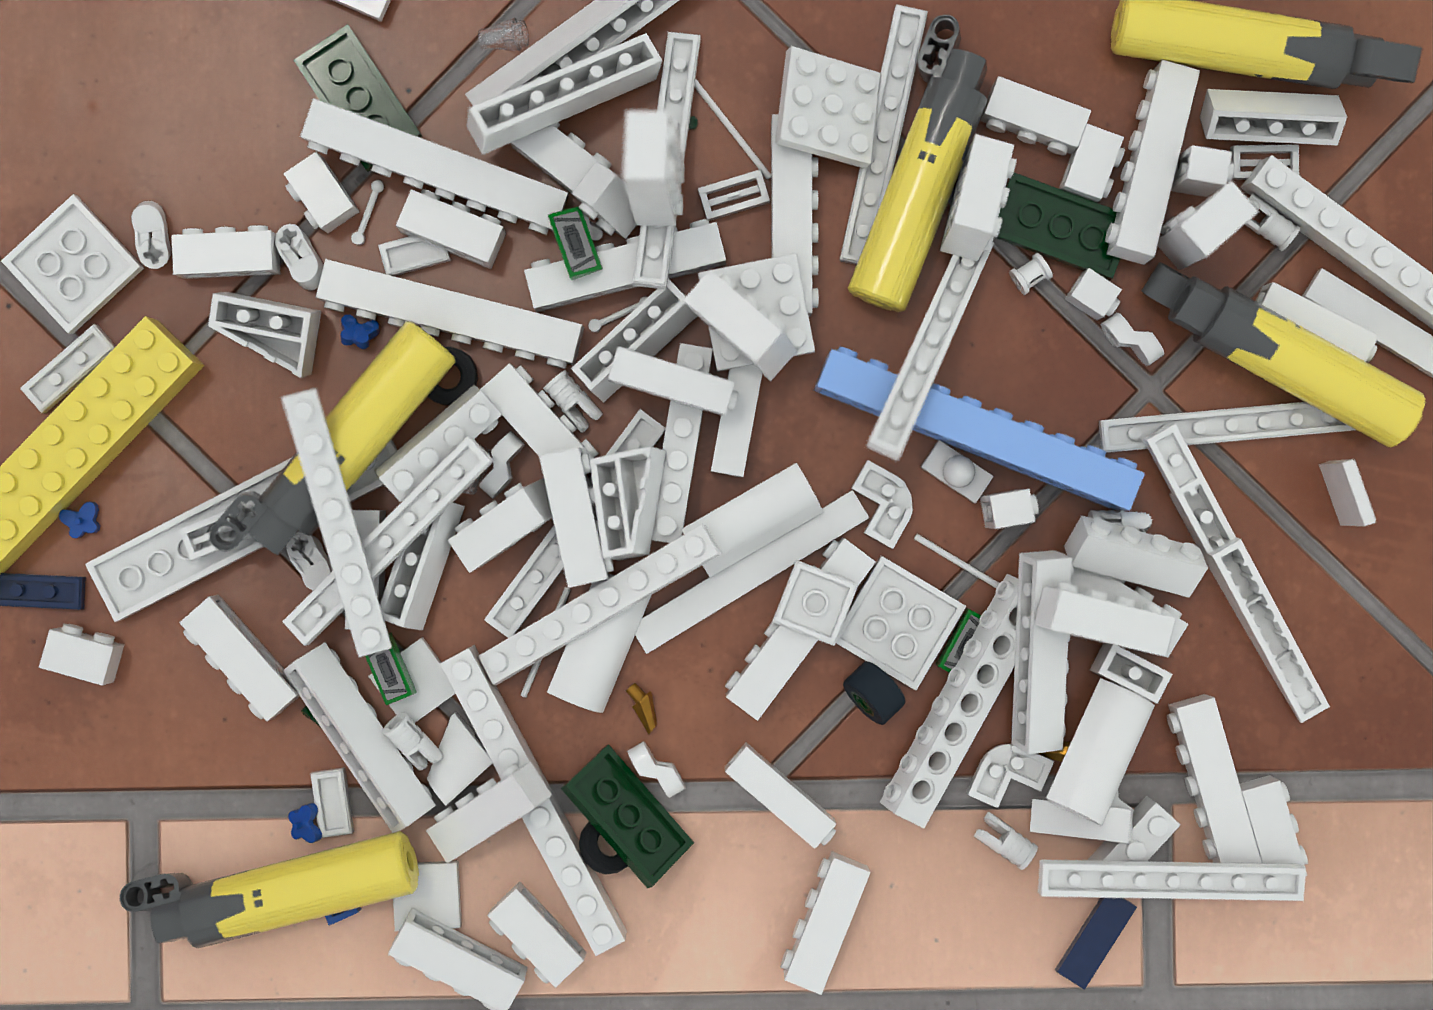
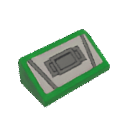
(575, 242)
(962, 633)
(391, 673)

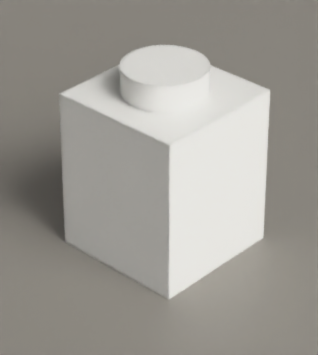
(1094, 295)

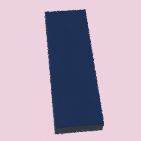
(42, 591)
(1095, 940)

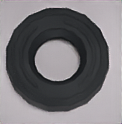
(468, 378)
(594, 857)

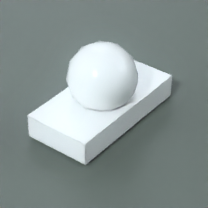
(956, 471)

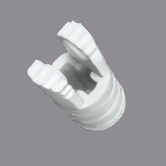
(1273, 226)
(567, 395)
(1140, 521)
(412, 741)
(1010, 844)

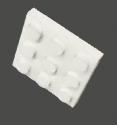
(827, 107)
(72, 264)
(780, 292)
(899, 622)

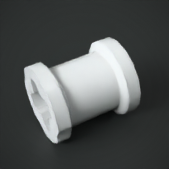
(1031, 273)

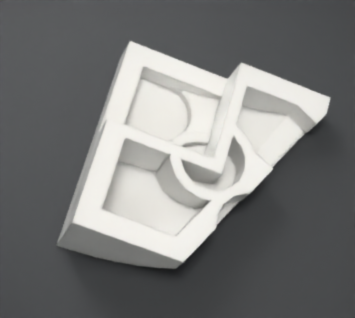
(461, 763)

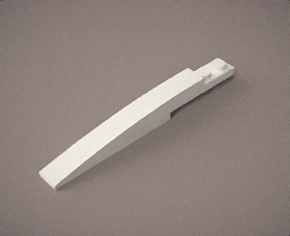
(1235, 572)

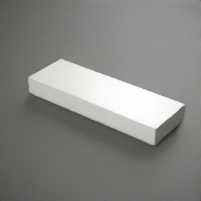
(68, 369)
(1057, 821)

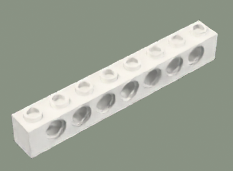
(962, 717)

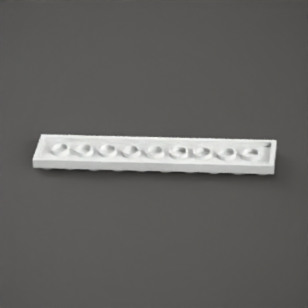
(158, 560)

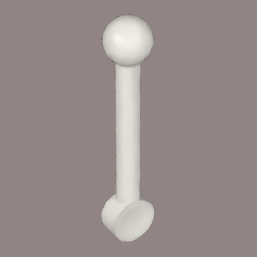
(358, 237)
(596, 325)

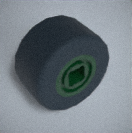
(874, 692)

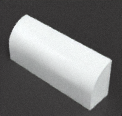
(758, 517)
(595, 659)
(1100, 751)

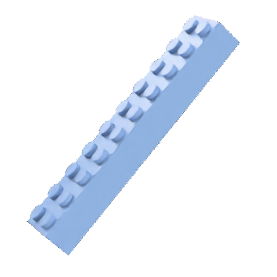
(988, 433)

